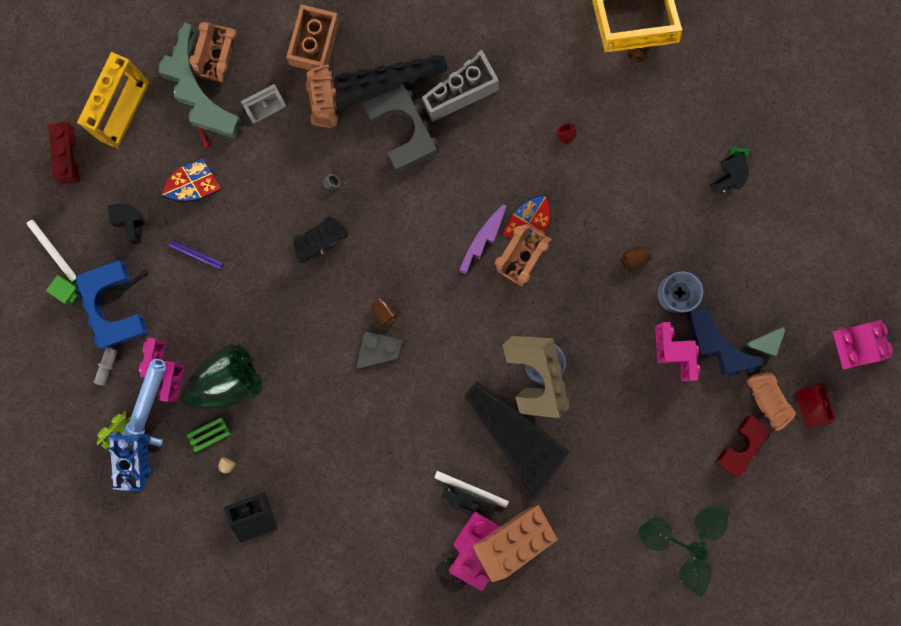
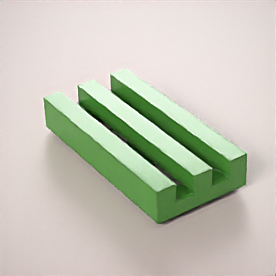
(193, 442)

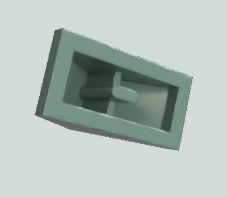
(768, 343)

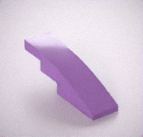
(486, 234)

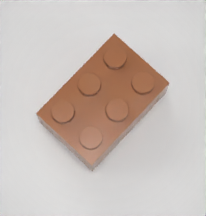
(312, 38)

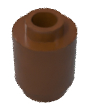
(635, 258)
(384, 311)

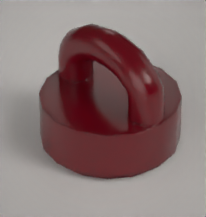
(566, 133)

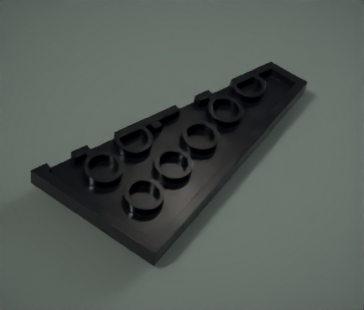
(384, 79)
(525, 445)

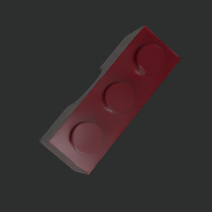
(62, 140)
(755, 434)

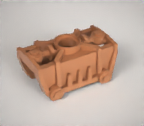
(206, 47)
(322, 97)
(515, 249)
(771, 399)

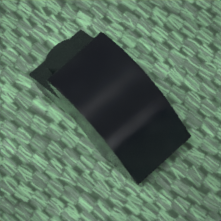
(736, 173)
(127, 216)

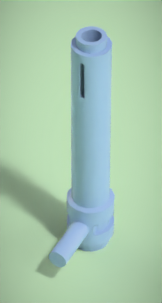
(144, 403)

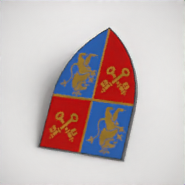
(190, 183)
(535, 213)

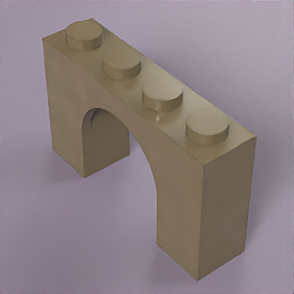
(542, 356)

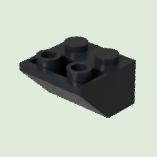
(251, 517)

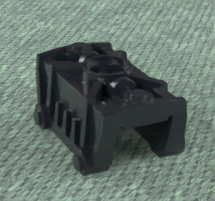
(319, 239)

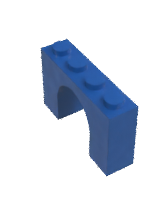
(92, 287)

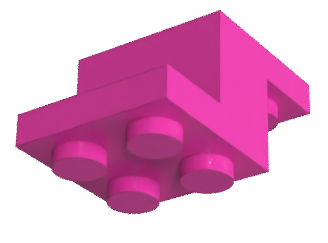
(863, 344)
(677, 352)
(173, 373)
(467, 565)

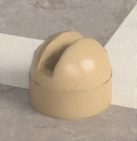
(226, 465)

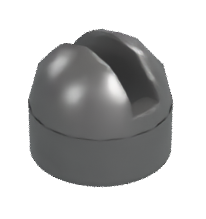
(331, 182)

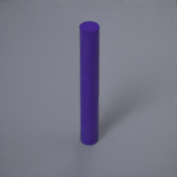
(195, 254)

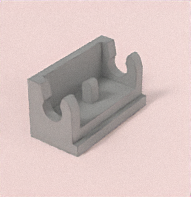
(263, 104)

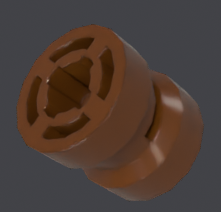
(639, 52)

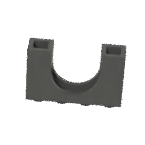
(399, 102)

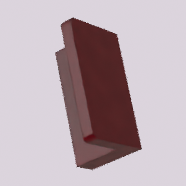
(815, 406)

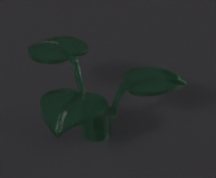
(693, 575)

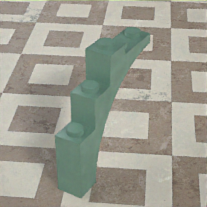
(187, 91)

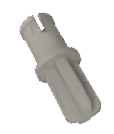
(105, 366)

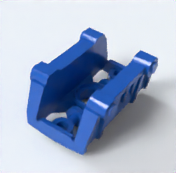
(138, 461)

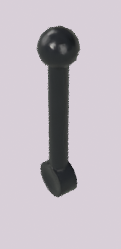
(118, 293)

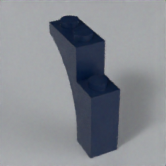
(710, 341)

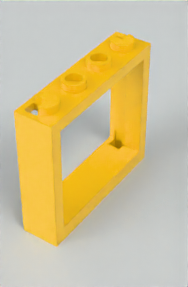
(641, 37)
(102, 95)

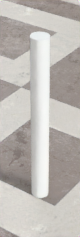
(51, 250)
(462, 485)

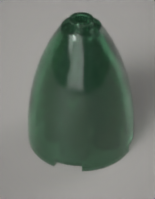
(223, 380)

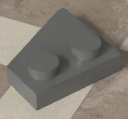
(378, 349)

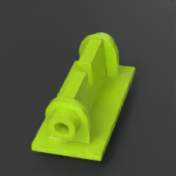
(118, 424)

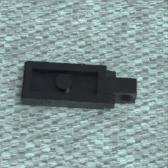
(469, 502)

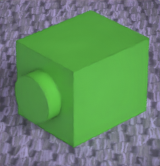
(64, 290)

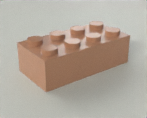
(515, 543)

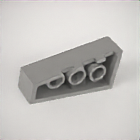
(462, 88)

